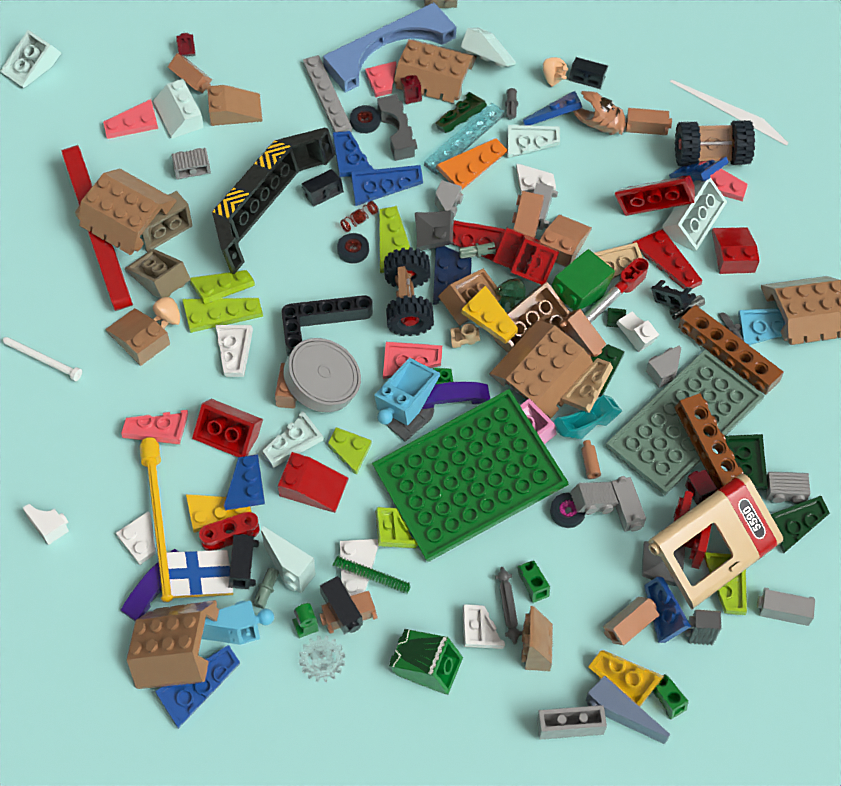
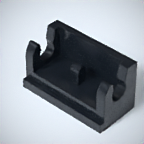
(588, 72)
(322, 187)
(672, 297)

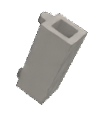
(548, 192)
(629, 506)
(786, 607)

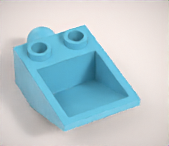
(405, 392)
(237, 624)

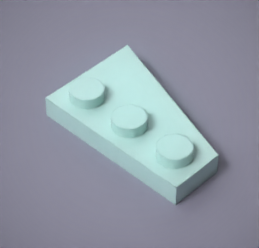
(528, 139)
(297, 438)

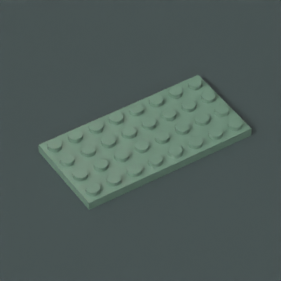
(655, 438)

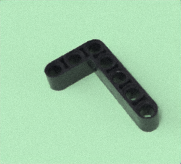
(320, 316)

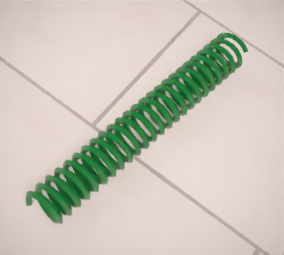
(359, 568)

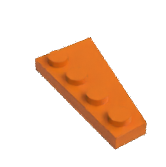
(472, 163)

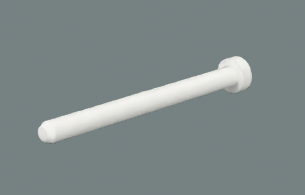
(75, 373)

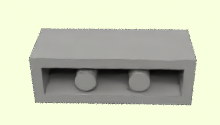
(571, 722)

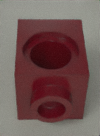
(700, 485)

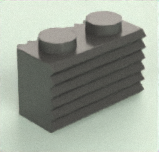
(704, 627)

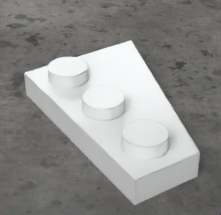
(234, 348)
(362, 552)

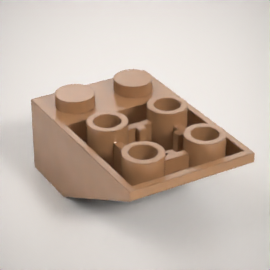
(537, 641)

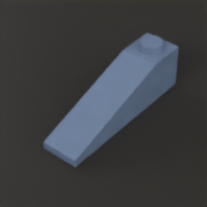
(624, 710)

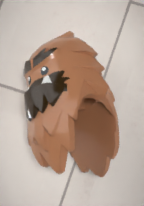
(606, 117)

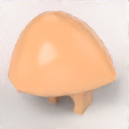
(554, 70)
(166, 310)

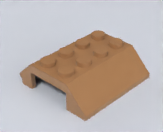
(436, 67)
(121, 209)
(808, 308)
(543, 366)
(168, 645)

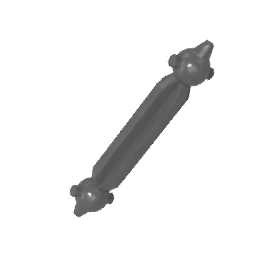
(508, 605)

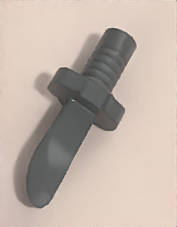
(733, 328)

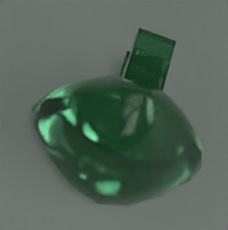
(510, 291)

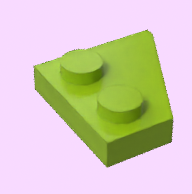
(349, 447)
(392, 529)

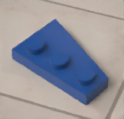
(349, 154)
(700, 172)
(246, 484)
(671, 617)

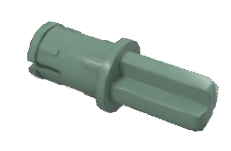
(477, 250)
(266, 588)

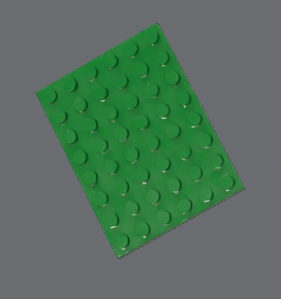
(469, 475)

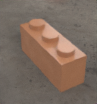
(528, 213)

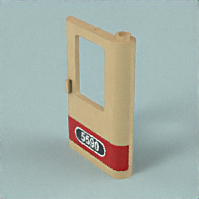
(742, 524)

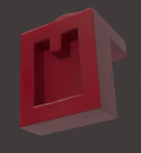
(186, 44)
(411, 89)

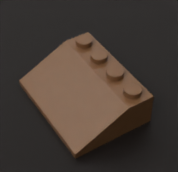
(540, 305)

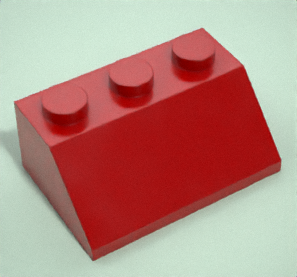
(226, 428)

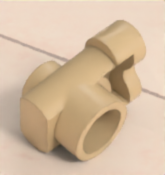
(466, 335)

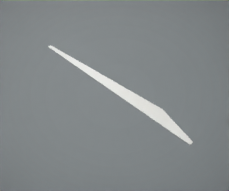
(758, 122)

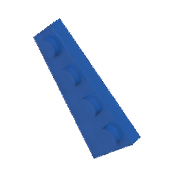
(378, 183)
(185, 699)

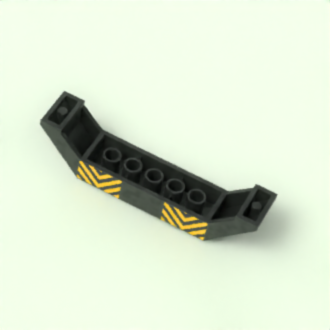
(263, 184)

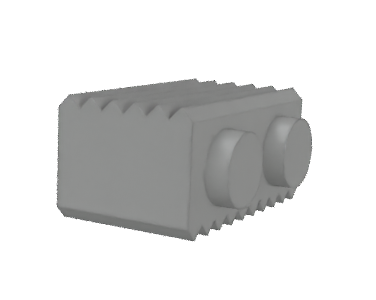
(191, 163)
(788, 487)
(594, 497)

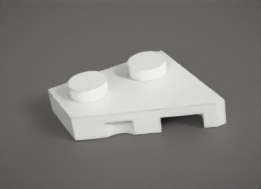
(530, 176)
(139, 538)
(479, 629)

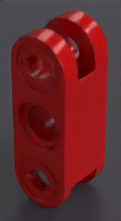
(214, 536)

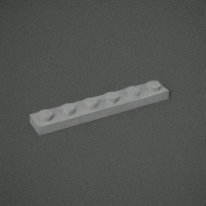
(327, 94)

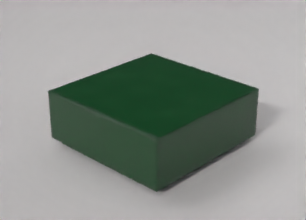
(614, 315)

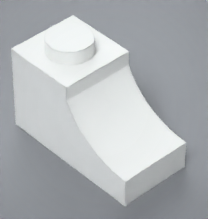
(639, 332)
(47, 523)

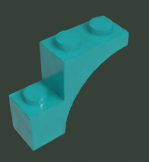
(582, 422)

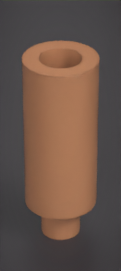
(590, 460)

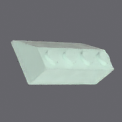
(692, 222)

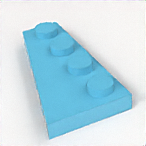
(760, 325)

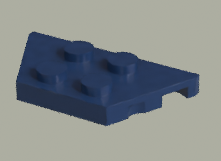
(448, 269)

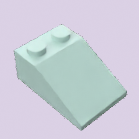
(30, 59)
(292, 563)

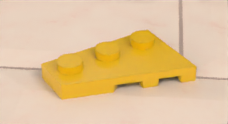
(490, 315)
(209, 509)
(627, 676)

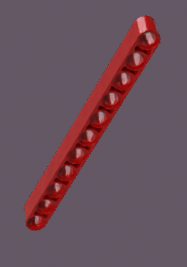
(104, 251)

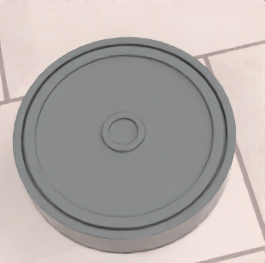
(322, 375)

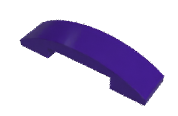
(457, 392)
(143, 594)

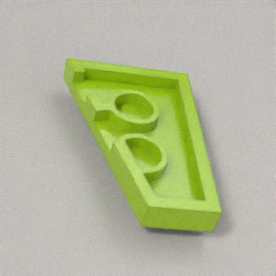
(221, 285)
(733, 594)

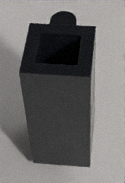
(242, 562)
(341, 605)

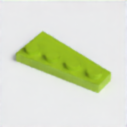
(391, 233)
(220, 312)

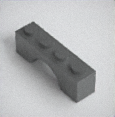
(392, 112)

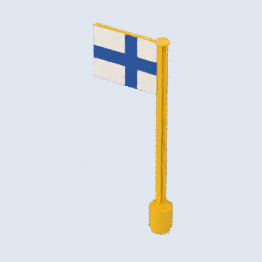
(182, 572)

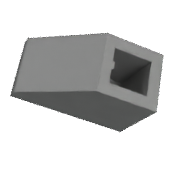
(448, 197)
(664, 367)

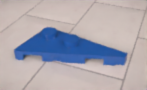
(562, 106)

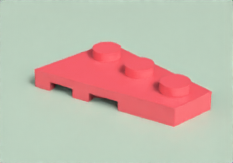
(135, 120)

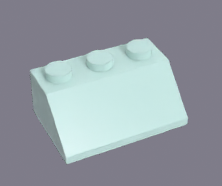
(178, 109)

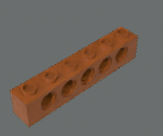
(739, 350)
(703, 444)

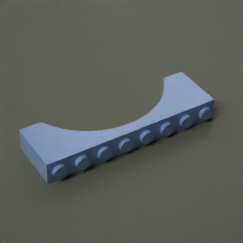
(425, 24)

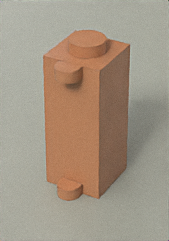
(190, 73)
(648, 121)
(582, 332)
(363, 603)
(631, 620)

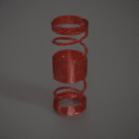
(359, 216)

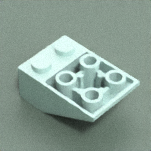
(487, 46)

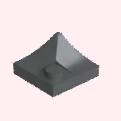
(434, 229)
(655, 567)

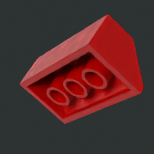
(656, 195)

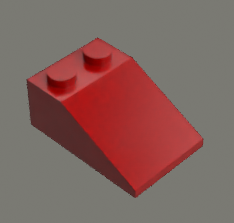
(735, 250)
(312, 483)

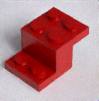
(525, 256)
(700, 541)

